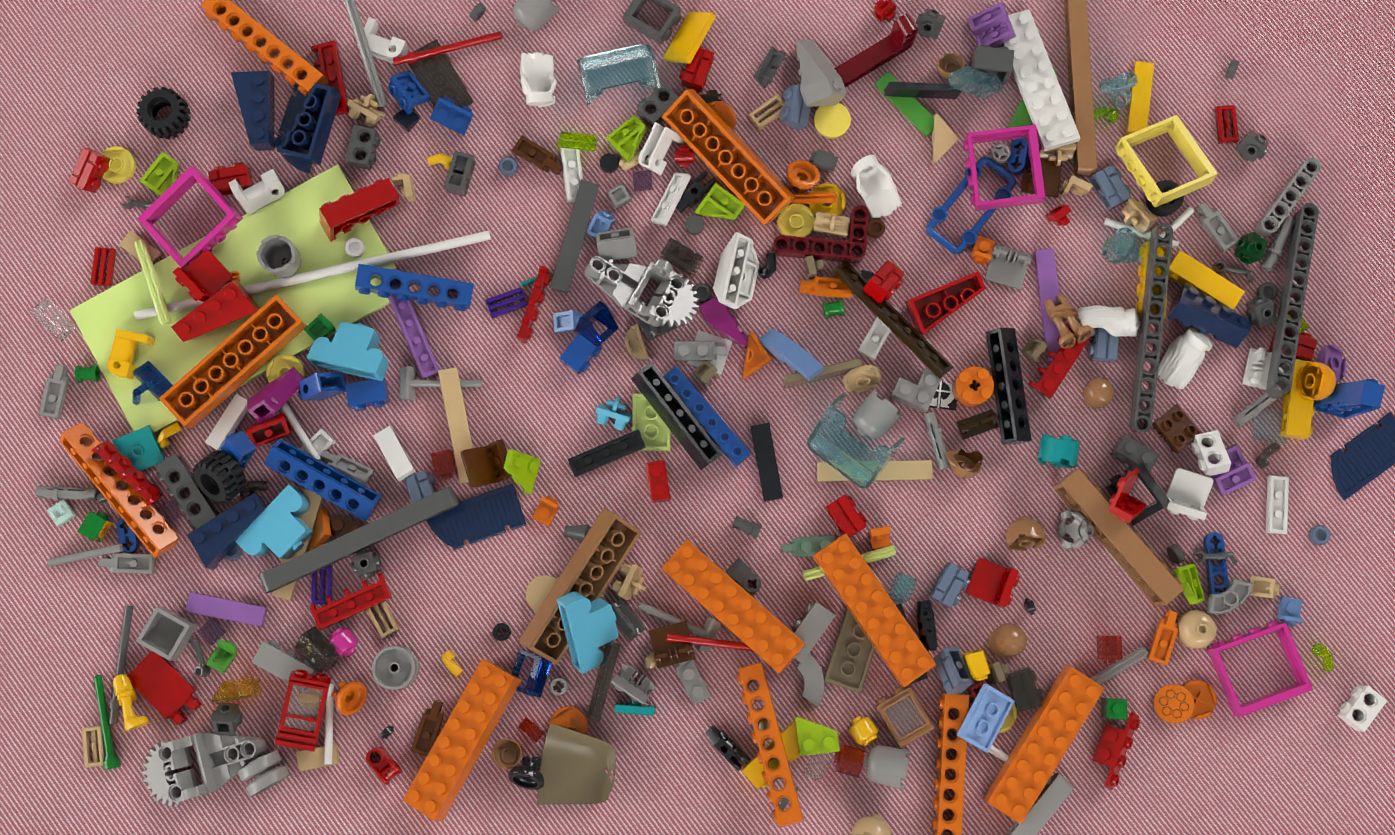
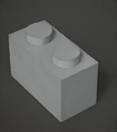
(616, 244)

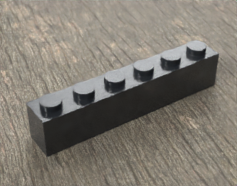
(676, 416)

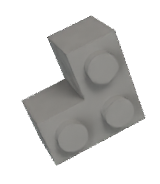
(916, 395)

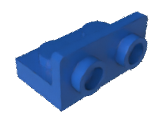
(407, 91)
(452, 116)

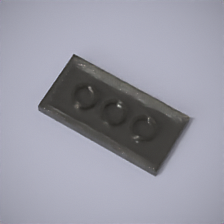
(440, 78)
(603, 681)

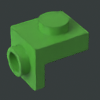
(222, 656)

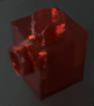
(444, 464)
(1109, 648)
(849, 760)

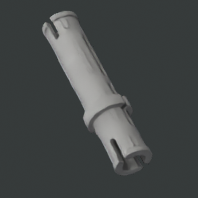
(1275, 251)
(1253, 409)
(937, 440)
(58, 492)

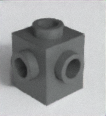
(930, 23)
(1252, 146)
(1261, 311)
(372, 567)
(226, 718)

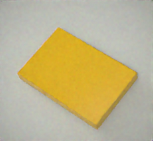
(689, 37)

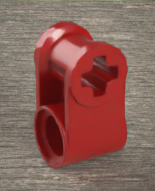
(384, 765)

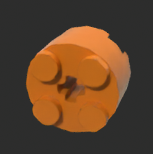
(981, 379)

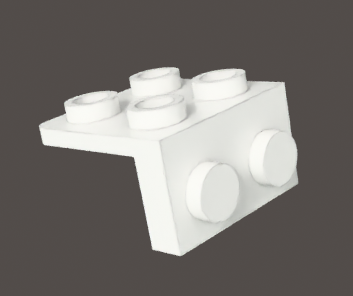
(1188, 494)

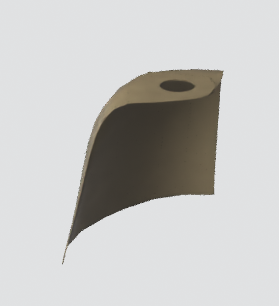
(575, 768)

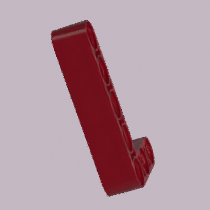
(899, 40)
(828, 244)

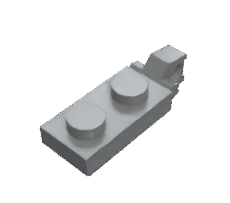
(1216, 227)
(697, 350)
(55, 393)
(348, 467)
(130, 563)
(692, 681)

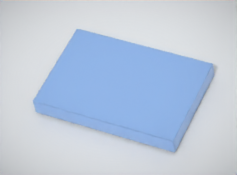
(985, 717)

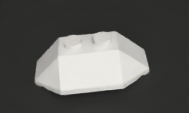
(736, 272)

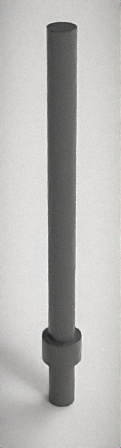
(114, 705)

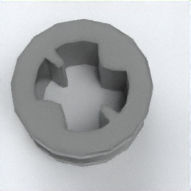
(554, 682)

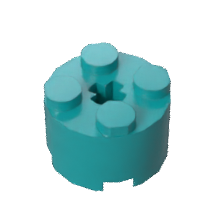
(1058, 452)

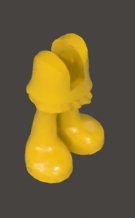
(126, 696)

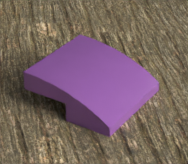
(992, 26)
(1238, 475)

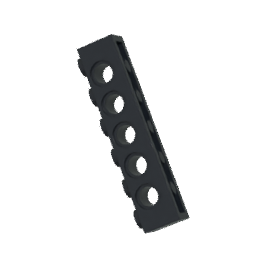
(1008, 386)

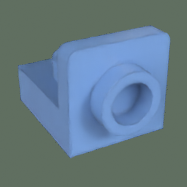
(600, 223)
(566, 321)
(1289, 610)

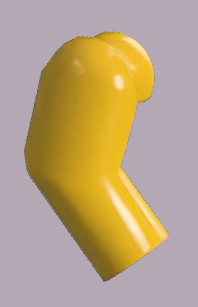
(440, 158)
(163, 437)
(451, 665)

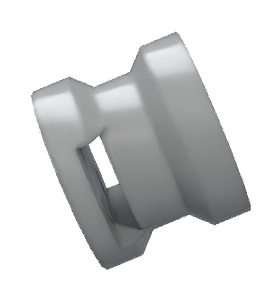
(1003, 153)

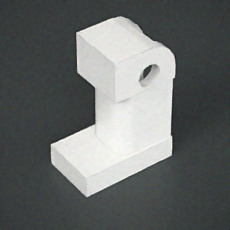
(382, 47)
(657, 147)
(260, 193)

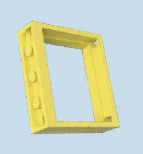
(1186, 145)

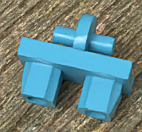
(605, 412)

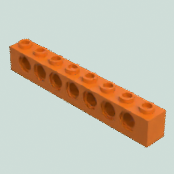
(266, 53)
(119, 499)
(957, 763)
(794, 813)

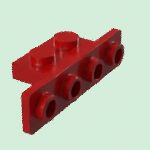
(1113, 748)

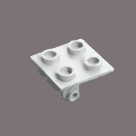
(1257, 368)

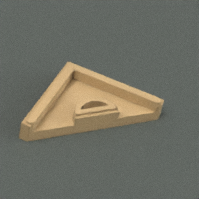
(942, 138)

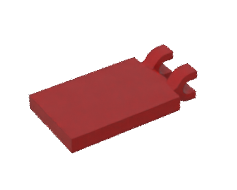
(163, 687)

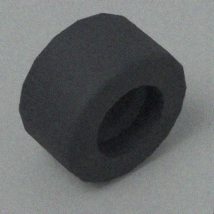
(1166, 210)

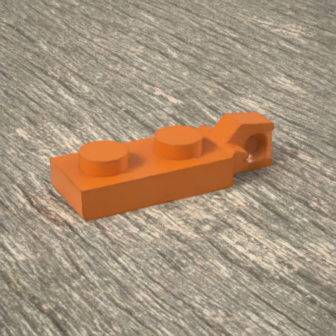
(825, 287)
(1164, 639)

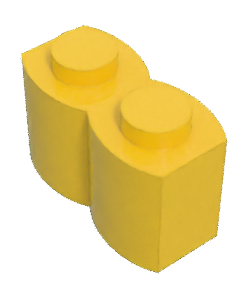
(977, 664)

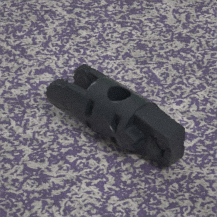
(689, 199)
(926, 625)
(720, 740)

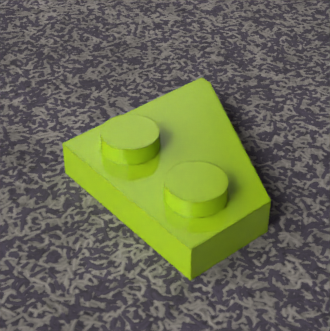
(627, 137)
(161, 174)
(720, 204)
(522, 469)
(1190, 582)
(815, 738)

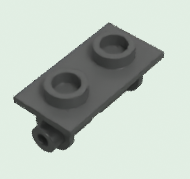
(769, 66)
(627, 620)

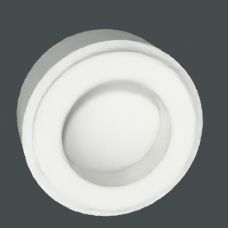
(354, 247)

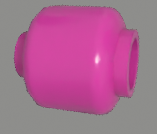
(344, 642)

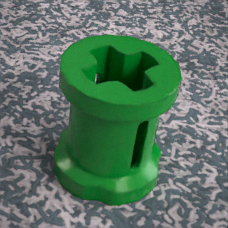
(833, 308)
(87, 373)

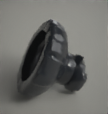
(527, 775)

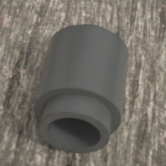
(823, 160)

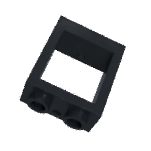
(1150, 484)

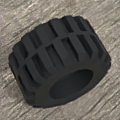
(153, 103)
(219, 477)

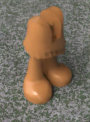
(1066, 312)

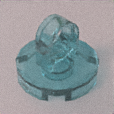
(1119, 86)
(1121, 247)

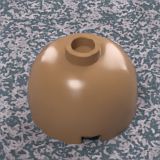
(1025, 533)

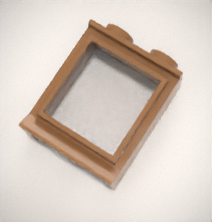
(903, 716)

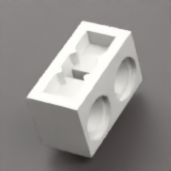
(1215, 452)
(1365, 712)

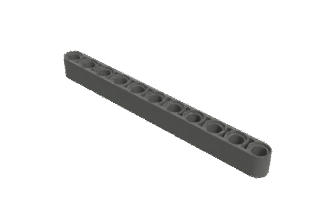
(1289, 307)
(1157, 320)
(358, 540)

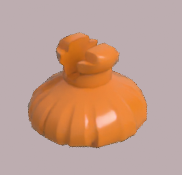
(802, 175)
(350, 697)

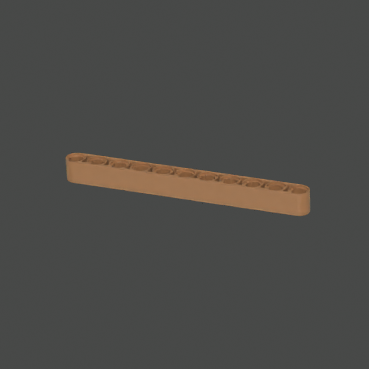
(1080, 85)

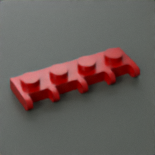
(331, 69)
(537, 296)
(1058, 368)
(128, 472)
(351, 604)

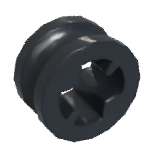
(496, 629)

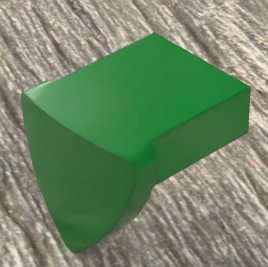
(319, 327)

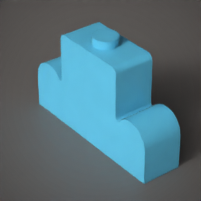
(350, 352)
(278, 526)
(586, 628)

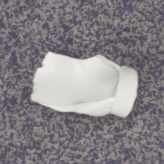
(538, 79)
(876, 187)
(1113, 319)
(1183, 358)

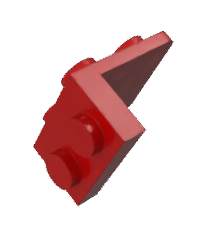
(203, 276)
(1122, 503)
(992, 583)

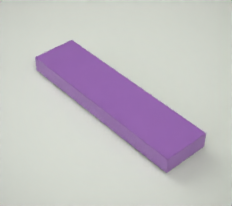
(226, 609)

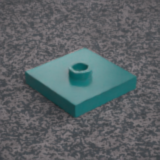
(140, 448)
(635, 708)

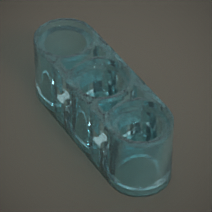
(975, 82)

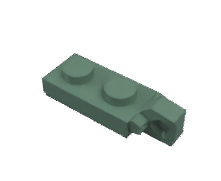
(807, 545)

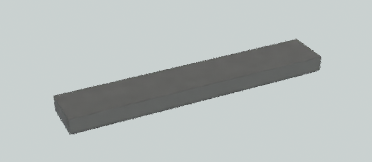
(574, 236)

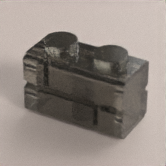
(681, 257)
(317, 650)
(1023, 689)

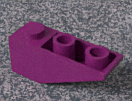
(720, 320)
(274, 395)

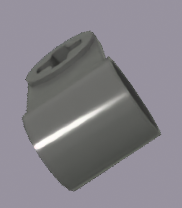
(741, 574)

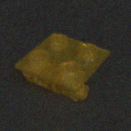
(232, 690)

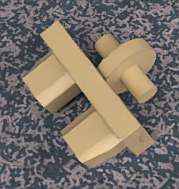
(366, 106)
(1059, 154)
(1138, 216)
(831, 224)
(632, 582)

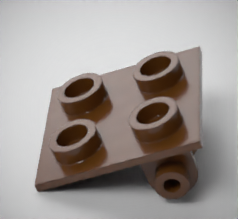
(1051, 178)
(1176, 429)
(667, 652)

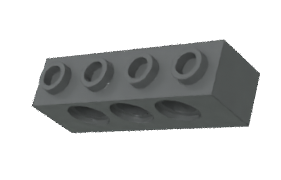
(166, 472)

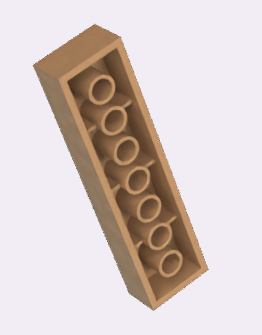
(1119, 539)
(586, 573)

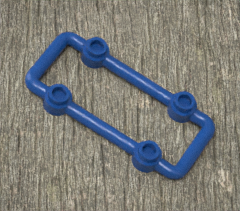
(969, 237)

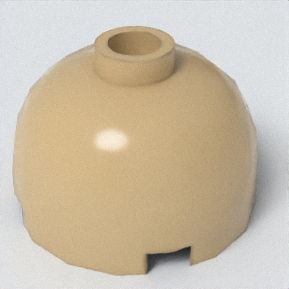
(1196, 629)
(871, 826)

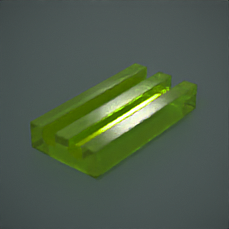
(577, 141)

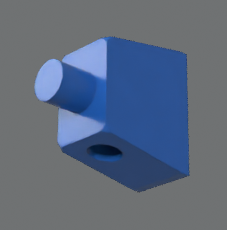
(312, 386)

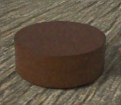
(876, 228)

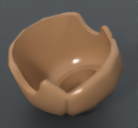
(949, 63)
(1098, 392)
(507, 753)

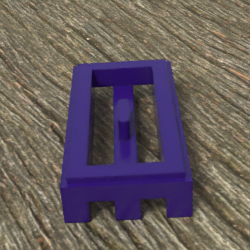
(503, 296)
(322, 585)

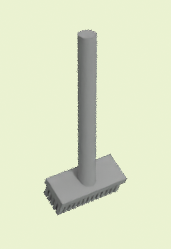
(409, 383)
(708, 631)

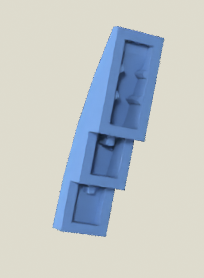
(791, 354)

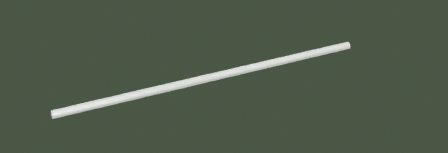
(331, 271)

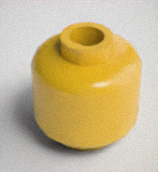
(863, 731)

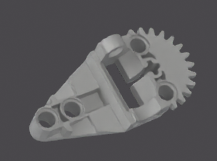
(629, 282)
(216, 761)

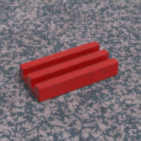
(1219, 124)
(96, 264)

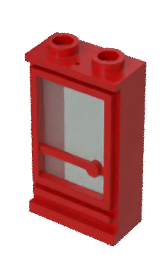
(303, 710)

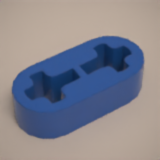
(1014, 156)
(123, 536)

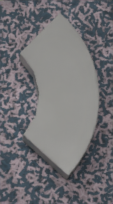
(1229, 599)
(813, 680)

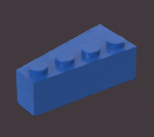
(1352, 399)

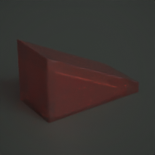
(531, 729)

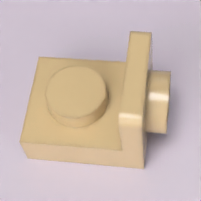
(1077, 186)
(408, 188)
(1264, 587)

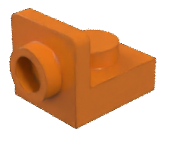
(982, 250)
(546, 511)
(880, 537)

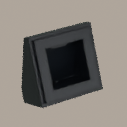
(405, 120)

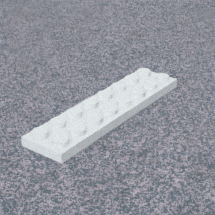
(1040, 85)

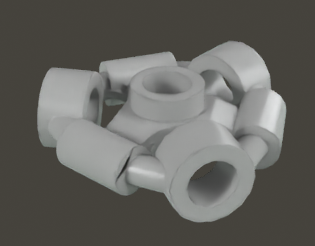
(1079, 529)

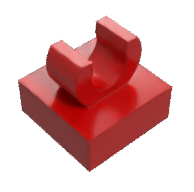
(1059, 215)

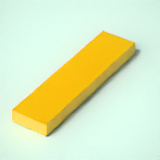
(1140, 97)

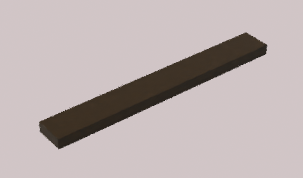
(894, 321)

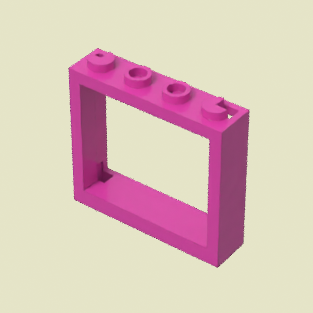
(1004, 134)
(171, 196)
(1303, 683)

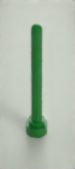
(111, 759)

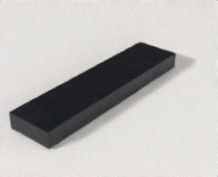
(921, 90)
(606, 453)
(766, 462)

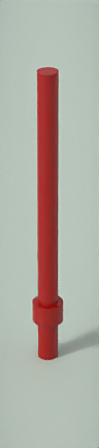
(412, 57)
(707, 642)

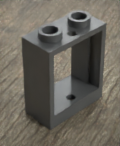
(633, 10)

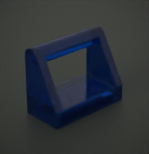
(602, 314)
(537, 675)

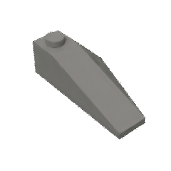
(819, 79)

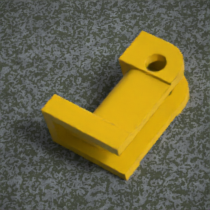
(123, 352)

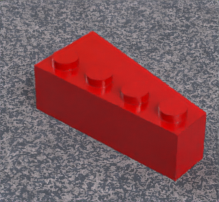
(357, 207)
(936, 305)
(219, 310)

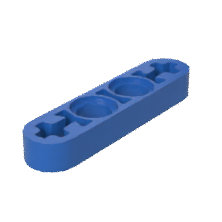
(1213, 570)

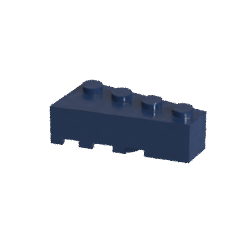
(256, 103)
(312, 126)
(1209, 316)
(218, 536)

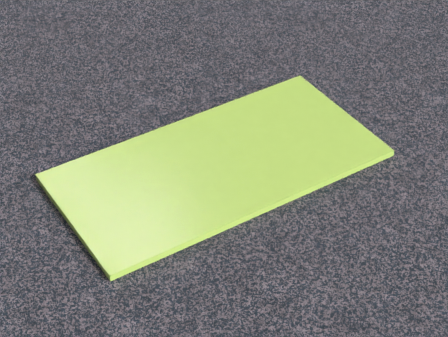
(290, 216)

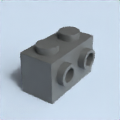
(1132, 452)

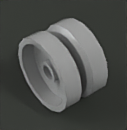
(407, 665)
(262, 771)

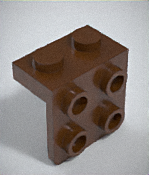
(485, 464)

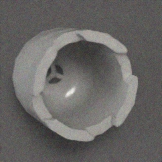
(534, 13)
(276, 251)
(875, 416)
(887, 765)

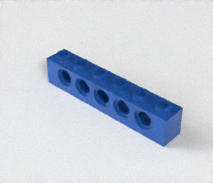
(366, 273)
(708, 418)
(322, 479)

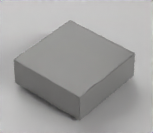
(619, 196)

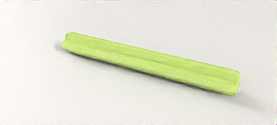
(152, 282)
(868, 557)

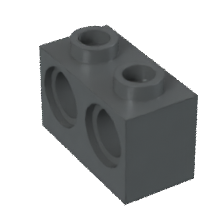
(654, 102)
(357, 147)
(460, 173)

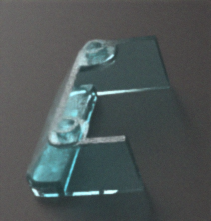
(617, 69)
(845, 452)

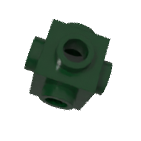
(1250, 248)

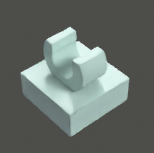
(61, 512)

